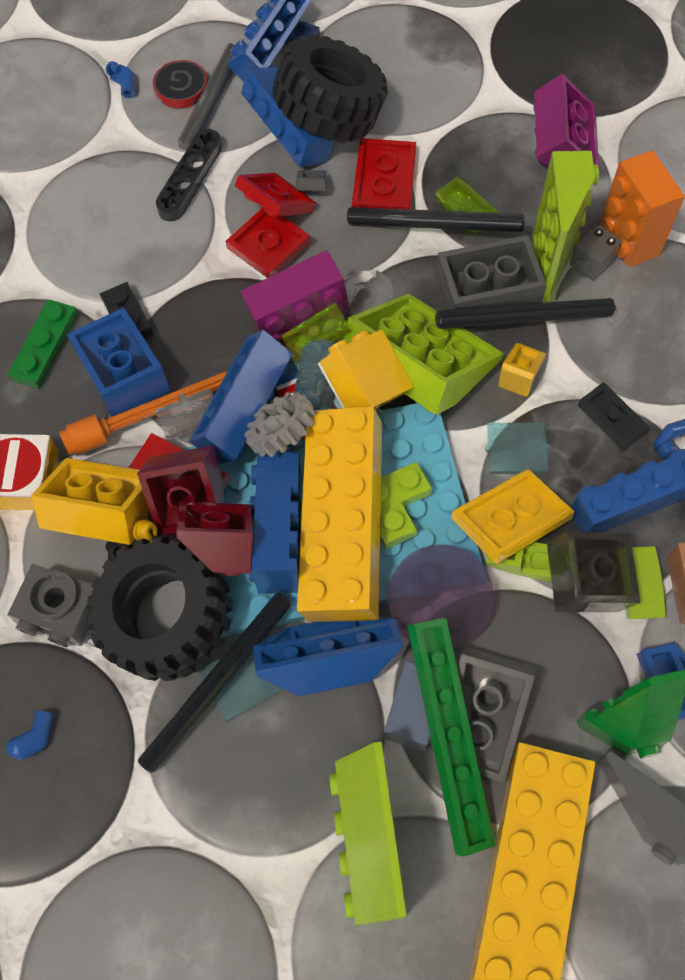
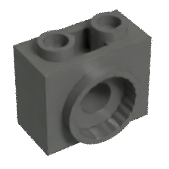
(33, 604)

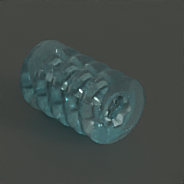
(310, 377)

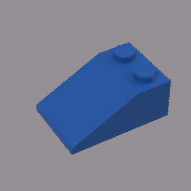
(119, 362)

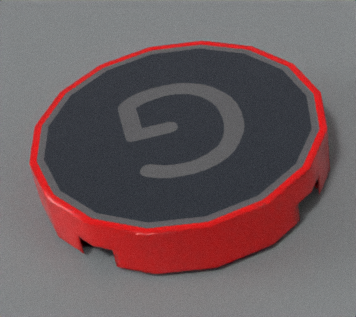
(179, 83)

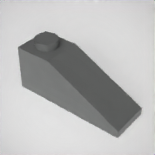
(651, 808)

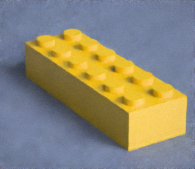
(341, 516)
(533, 867)

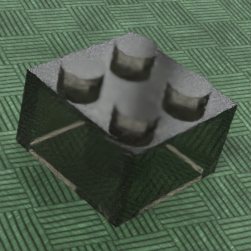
(593, 572)

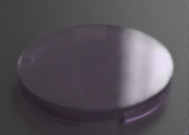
(438, 585)

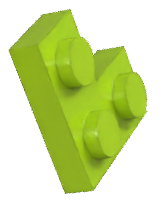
(398, 491)

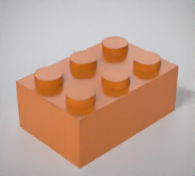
(641, 207)

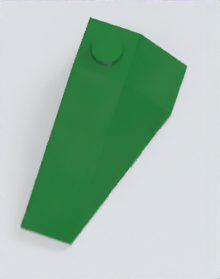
(641, 717)

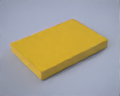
(512, 515)

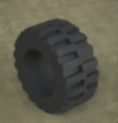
(329, 88)
(122, 591)

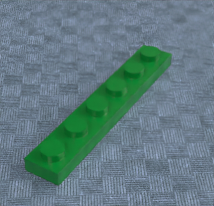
(451, 737)

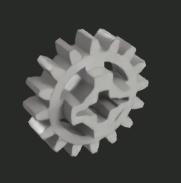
(280, 424)

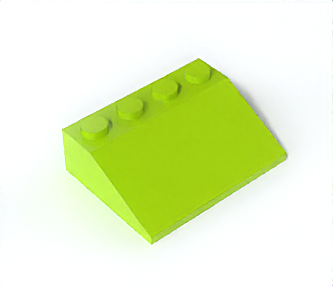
(562, 212)
(438, 361)
(369, 837)

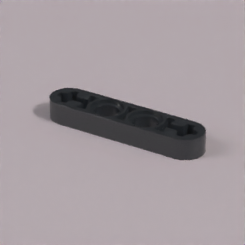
(184, 172)

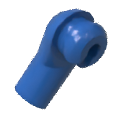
(122, 76)
(670, 432)
(32, 740)

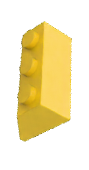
(91, 501)

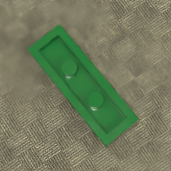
(43, 344)

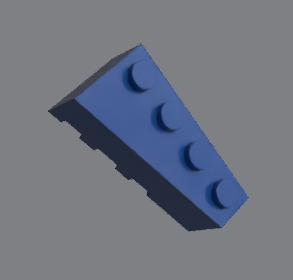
(276, 523)

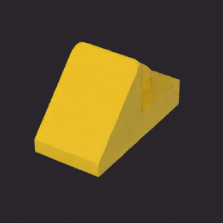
(520, 369)

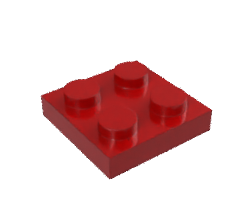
(274, 194)
(267, 242)

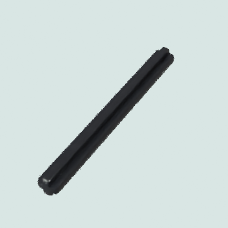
(436, 219)
(524, 313)
(213, 683)

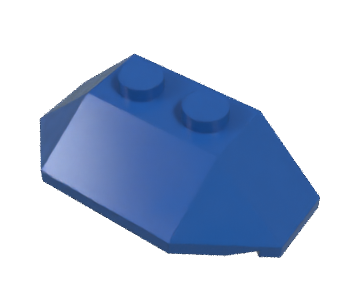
(327, 654)

